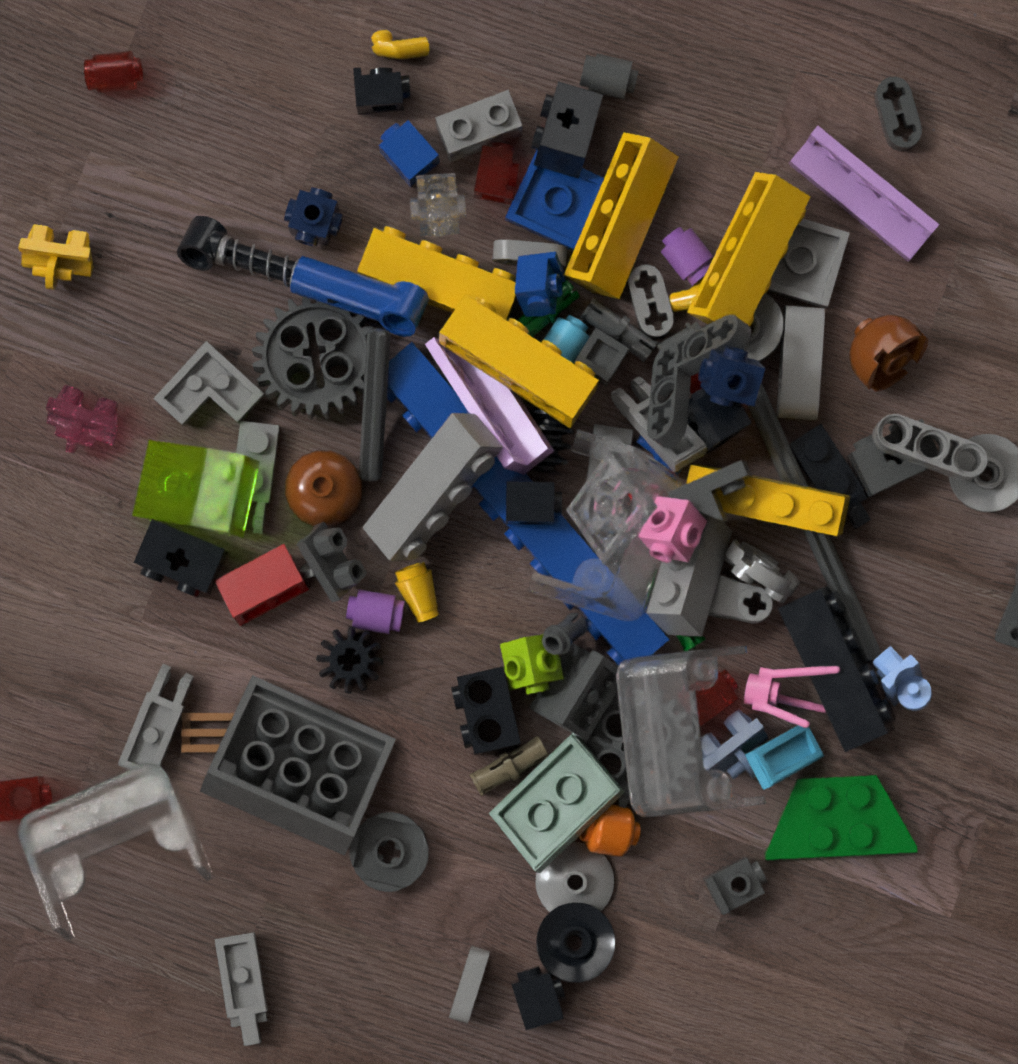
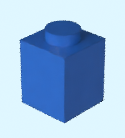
(408, 152)

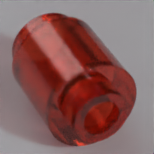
(113, 72)

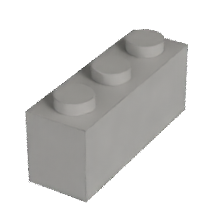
(687, 588)

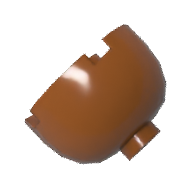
(884, 348)
(323, 488)

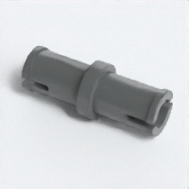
(619, 329)

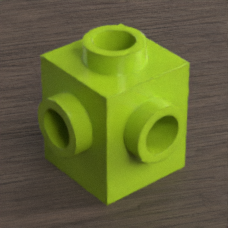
(530, 665)

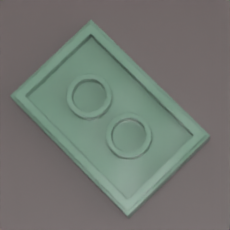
(556, 803)

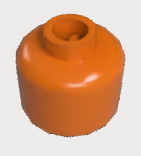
(612, 832)

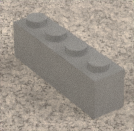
(433, 487)

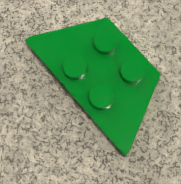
(839, 820)

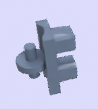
(731, 754)

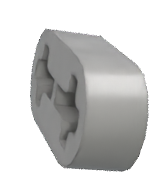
(508, 250)
(641, 304)
(469, 984)

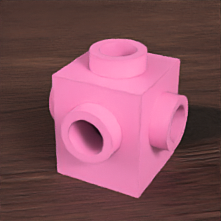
(673, 530)

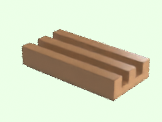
(187, 732)

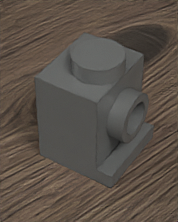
(720, 884)

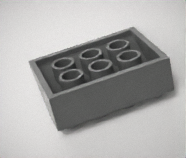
(298, 765)

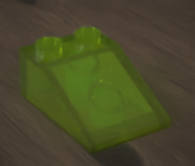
(196, 487)

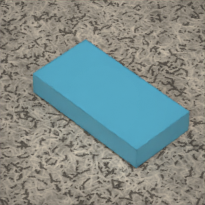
(784, 756)

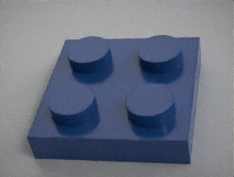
(554, 203)

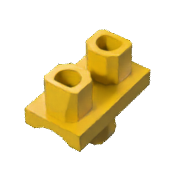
(56, 259)

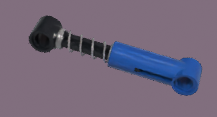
(395, 306)

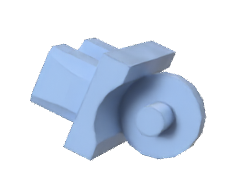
(902, 680)

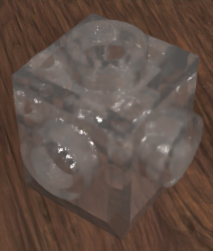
(437, 205)

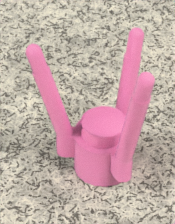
(764, 692)

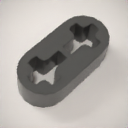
(906, 111)

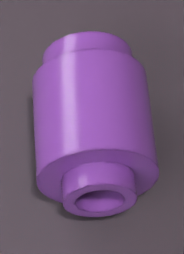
(687, 254)
(375, 611)

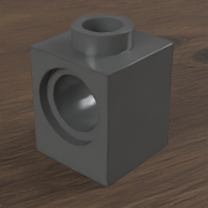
(603, 356)

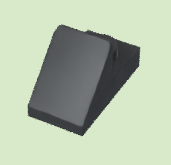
(703, 490)

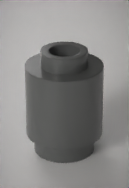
(609, 75)

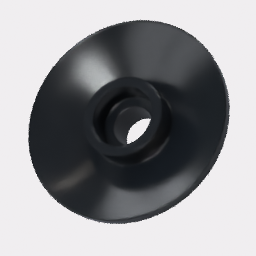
(595, 936)

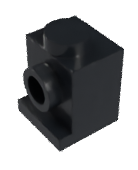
(380, 90)

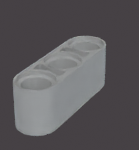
(800, 363)
(948, 444)

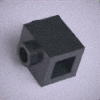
(538, 997)

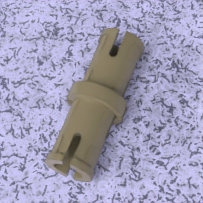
(509, 766)

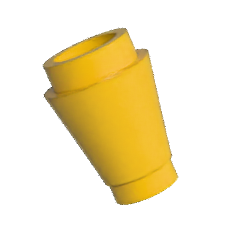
(418, 590)

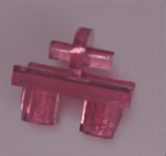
(79, 424)

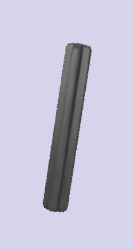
(374, 404)

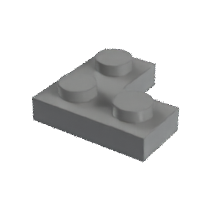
(206, 377)

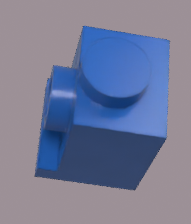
(539, 283)

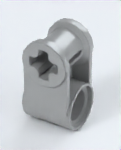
(729, 601)

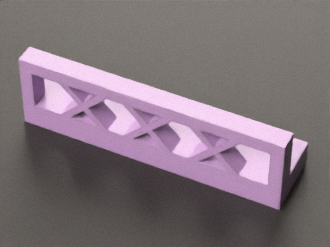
(863, 193)
(497, 408)

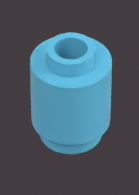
(568, 336)

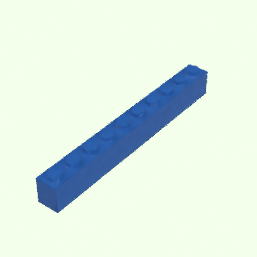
(554, 547)

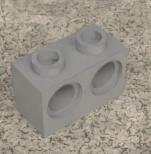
(478, 125)

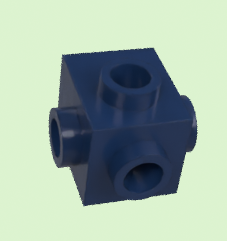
(313, 231)
(731, 377)

